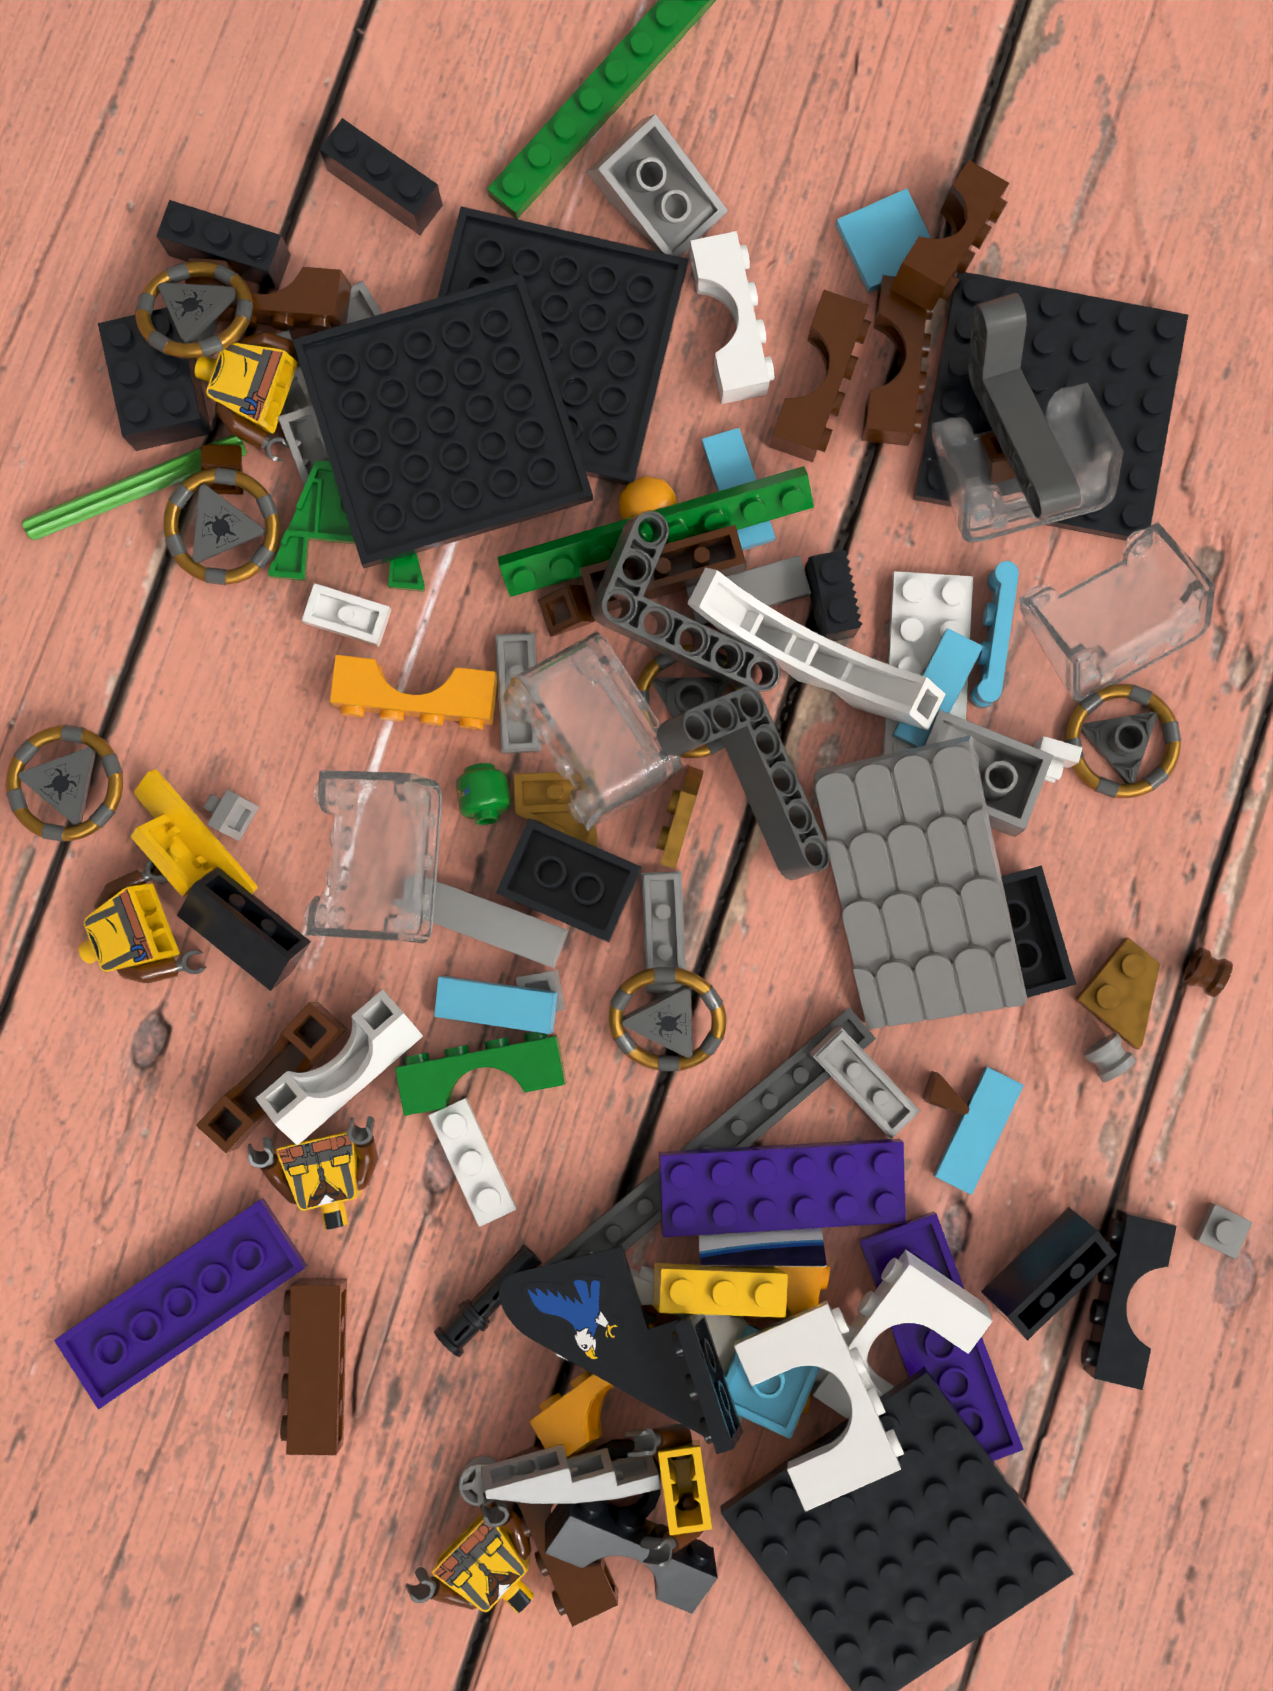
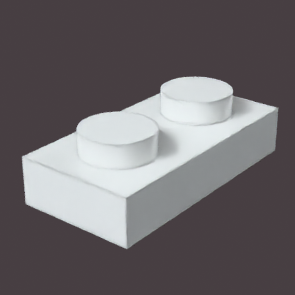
(346, 615)

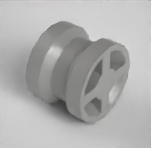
(1109, 1057)
(473, 1490)

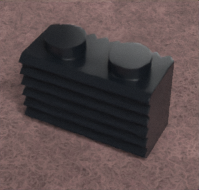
(833, 595)

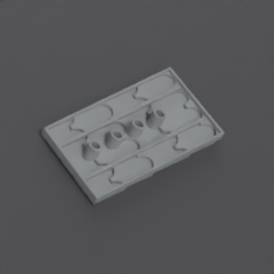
(920, 884)

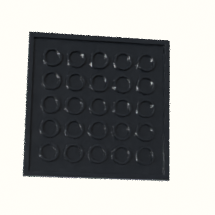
(601, 317)
(1072, 339)
(442, 420)
(908, 1561)

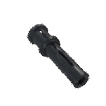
(475, 1313)

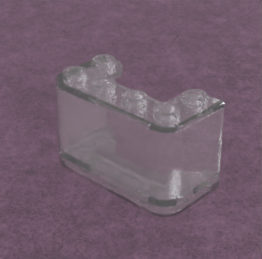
(594, 727)
(380, 856)

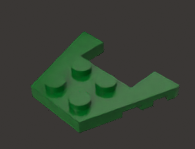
(323, 518)

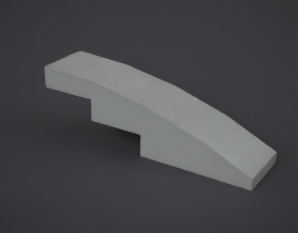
(301, 424)
(498, 925)
(554, 1479)

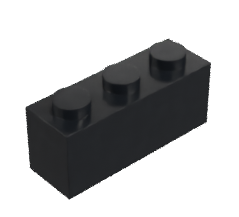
(381, 176)
(250, 251)
(243, 928)
(1048, 1273)

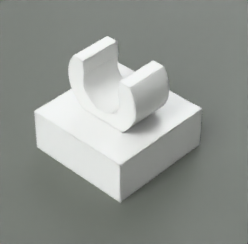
(1064, 754)

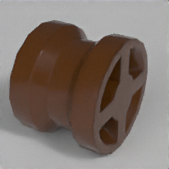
(1207, 972)

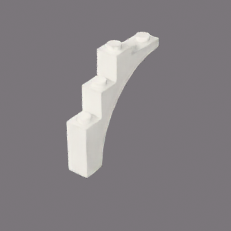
(815, 659)

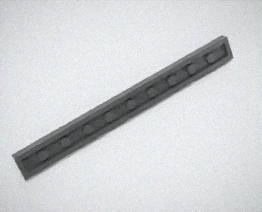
(734, 1128)

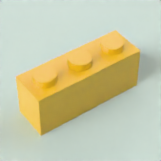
(719, 1290)

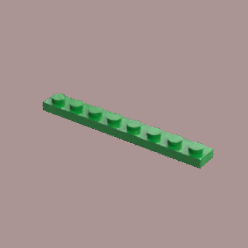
(594, 103)
(737, 506)

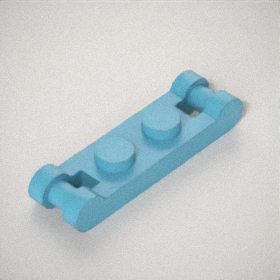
(998, 619)

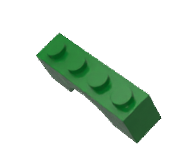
(429, 1083)

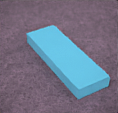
(730, 468)
(948, 671)
(496, 1004)
(978, 1130)

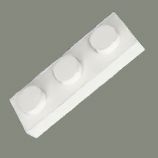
(472, 1162)

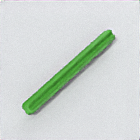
(119, 492)

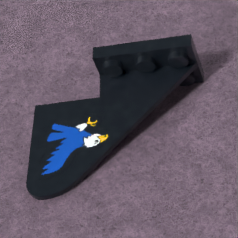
(596, 1320)

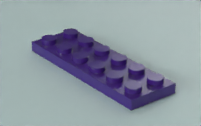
(782, 1187)
(180, 1303)
(963, 1377)

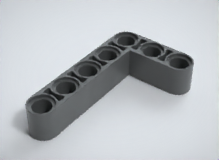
(1013, 409)
(670, 623)
(763, 771)

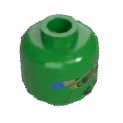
(482, 793)

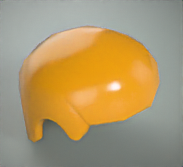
(645, 495)

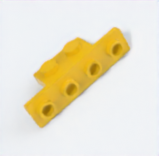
(179, 840)

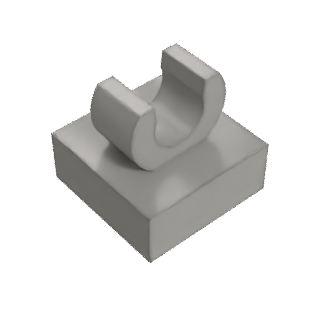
(230, 814)

